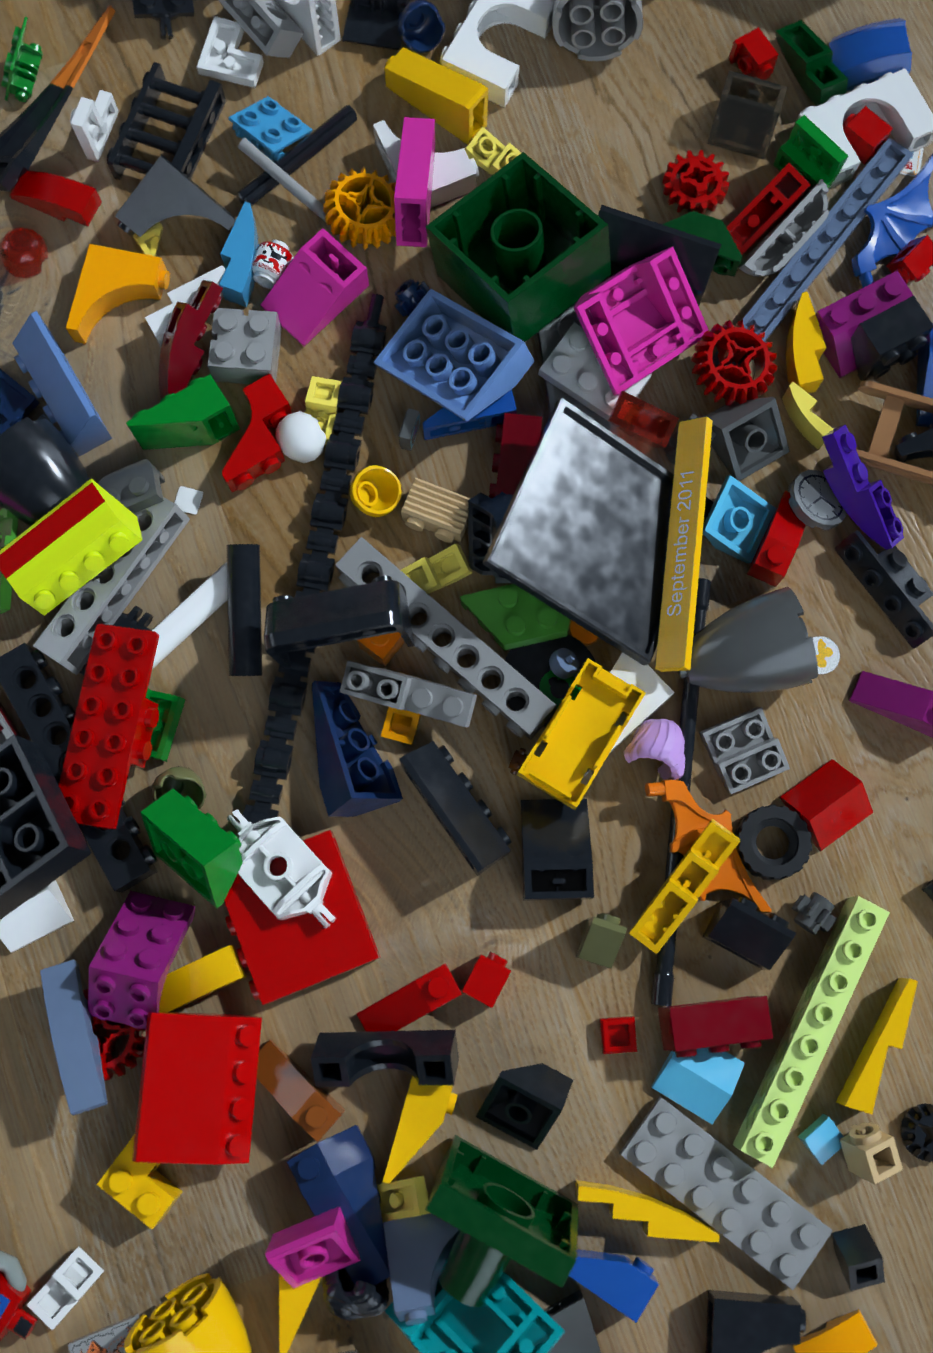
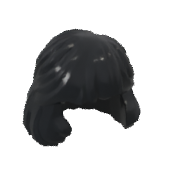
(353, 1300)

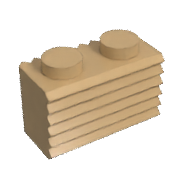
(436, 510)

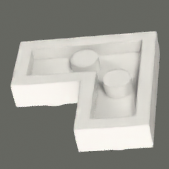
(224, 60)
(93, 123)

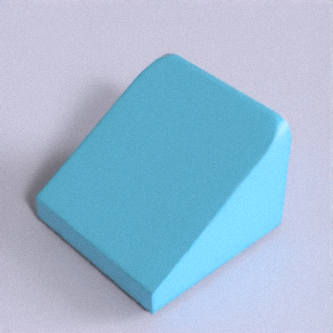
(822, 1138)

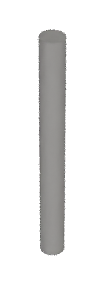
(282, 177)

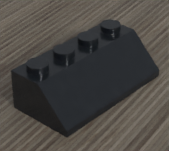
(638, 238)
(455, 806)

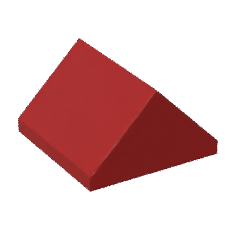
(829, 803)

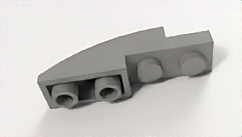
(408, 693)

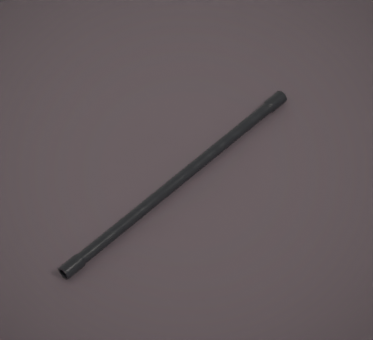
(663, 976)

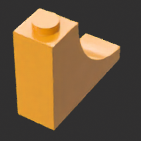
(110, 280)

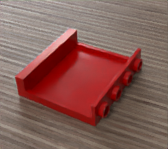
(299, 950)

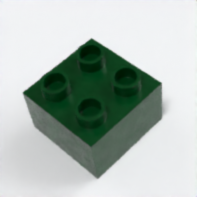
(520, 248)

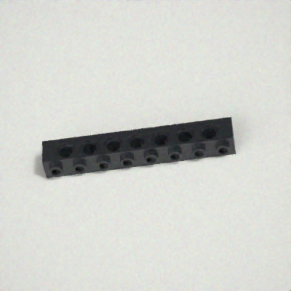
(14, 670)

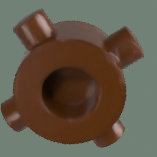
(517, 760)

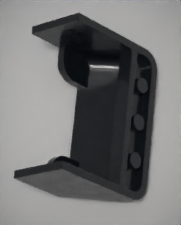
(335, 618)

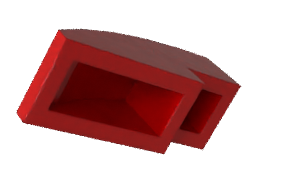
(57, 196)

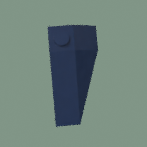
(349, 766)
(343, 1175)

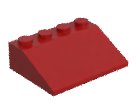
(197, 1088)

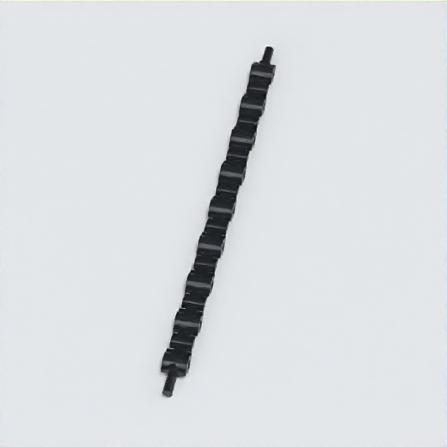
(316, 569)

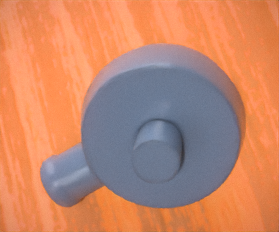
(564, 663)

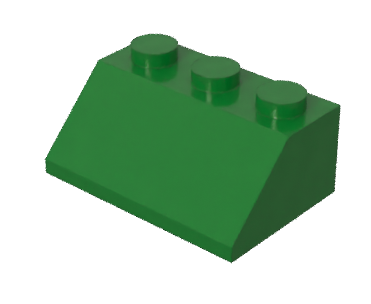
(193, 845)

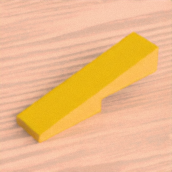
(889, 1030)

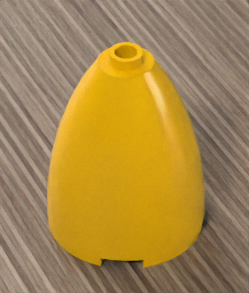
(192, 1320)

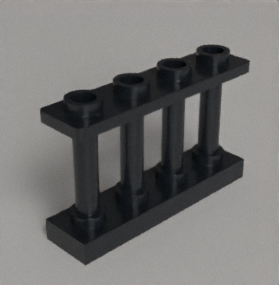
(197, 126)

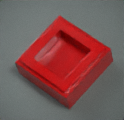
(618, 1035)

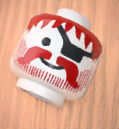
(270, 262)

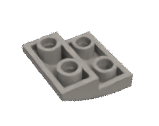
(744, 750)

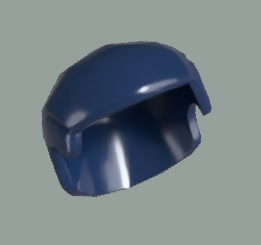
(421, 26)

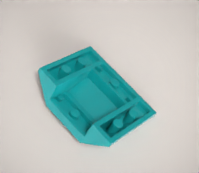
(504, 1324)

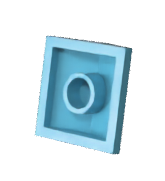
(737, 520)
(700, 1081)

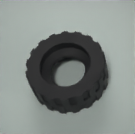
(797, 835)

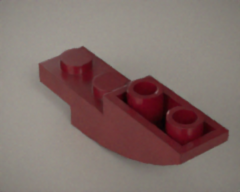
(186, 325)

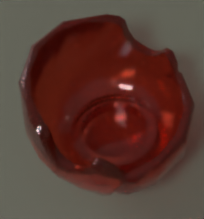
(23, 252)

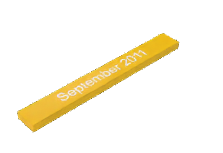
(684, 545)

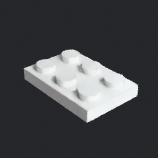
(578, 373)

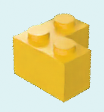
(139, 1187)

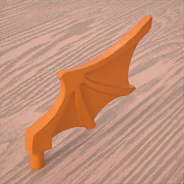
(690, 823)

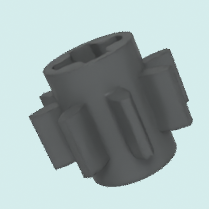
(814, 913)

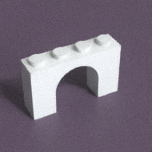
(474, 61)
(892, 99)

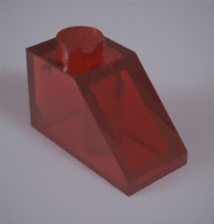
(643, 420)

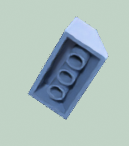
(58, 386)

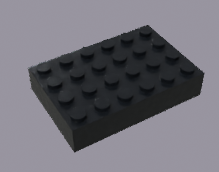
(36, 825)

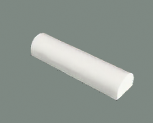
(191, 614)

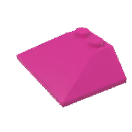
(641, 319)

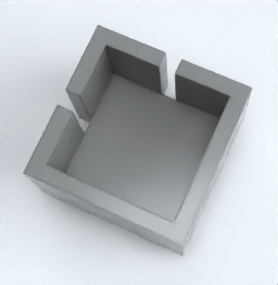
(244, 345)

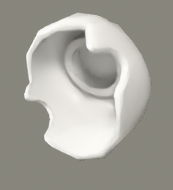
(300, 437)

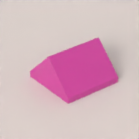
(312, 1248)

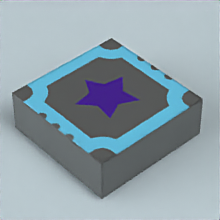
(409, 429)

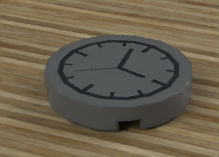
(815, 501)

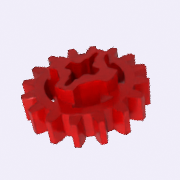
(698, 180)

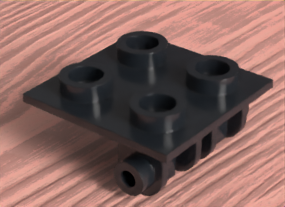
(374, 23)

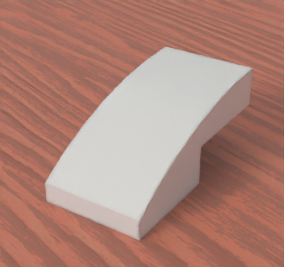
(65, 1288)

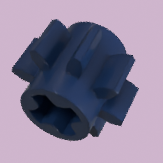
(409, 296)

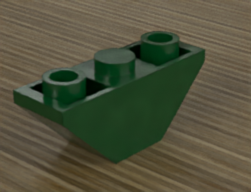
(713, 230)

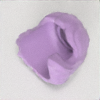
(661, 741)

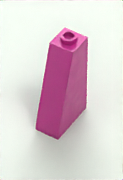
(414, 182)

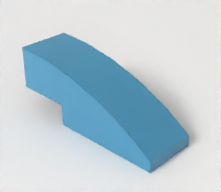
(238, 258)

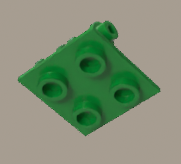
(21, 66)

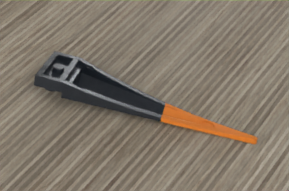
(27, 133)

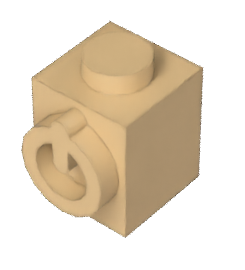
(870, 1153)

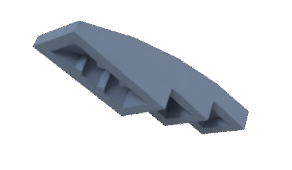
(73, 1038)

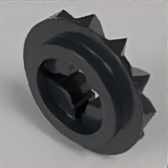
(912, 1134)

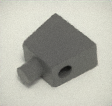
(574, 1318)

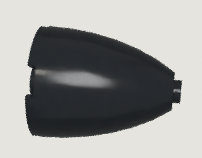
(37, 469)

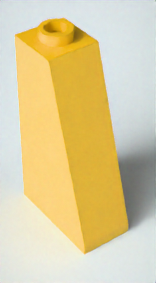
(439, 93)

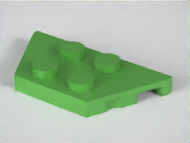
(515, 616)

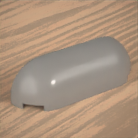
(788, 233)

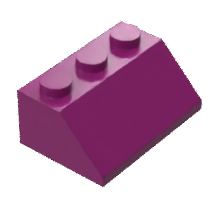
(842, 318)

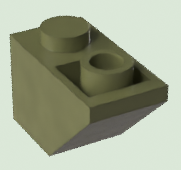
(601, 940)

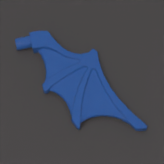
(895, 223)

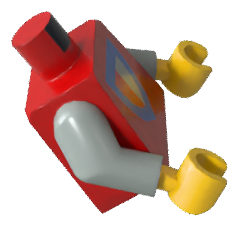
(13, 1296)

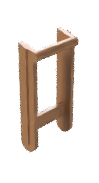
(886, 427)

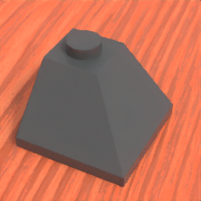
(748, 435)

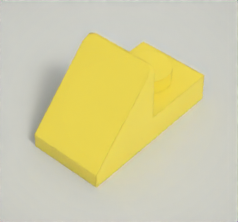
(403, 1198)

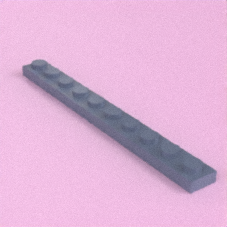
(826, 240)

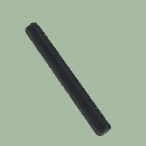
(300, 154)

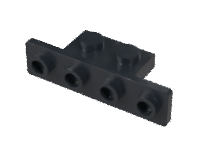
(891, 584)

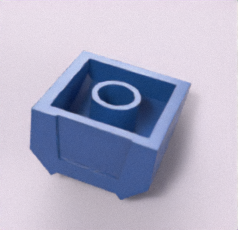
(872, 51)

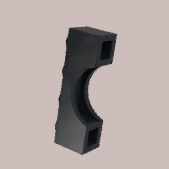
(346, 1056)

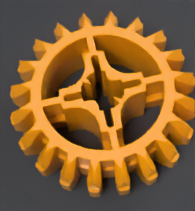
(350, 196)

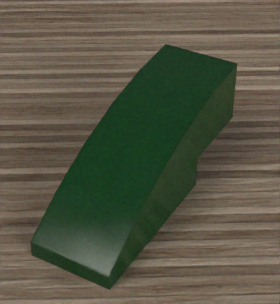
(811, 62)

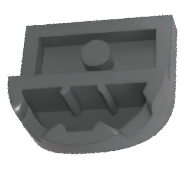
(135, 485)

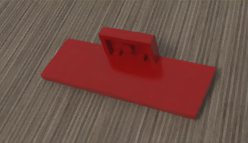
(110, 724)

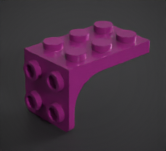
(136, 958)

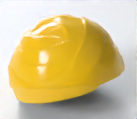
(375, 491)

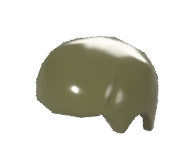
(183, 781)

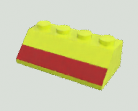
(69, 547)

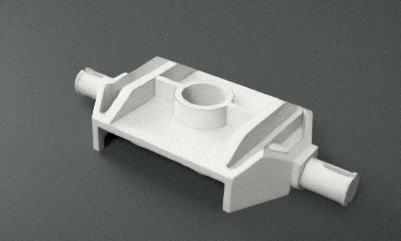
(302, 884)

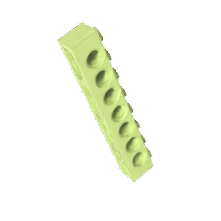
(810, 1030)

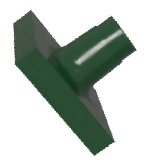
(499, 1220)

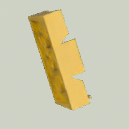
(581, 734)

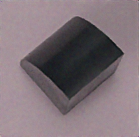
(858, 1257)

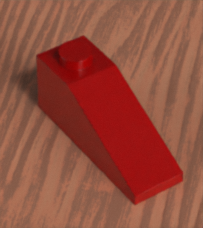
(767, 207)
(778, 544)
(411, 1001)

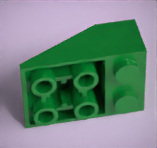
(186, 419)

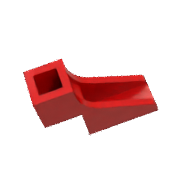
(257, 449)

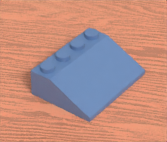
(455, 356)

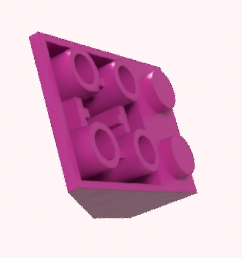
(316, 287)

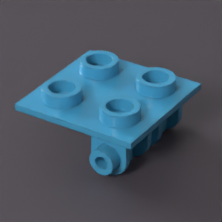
(269, 127)

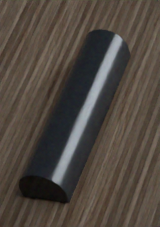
(244, 610)

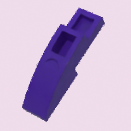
(863, 501)

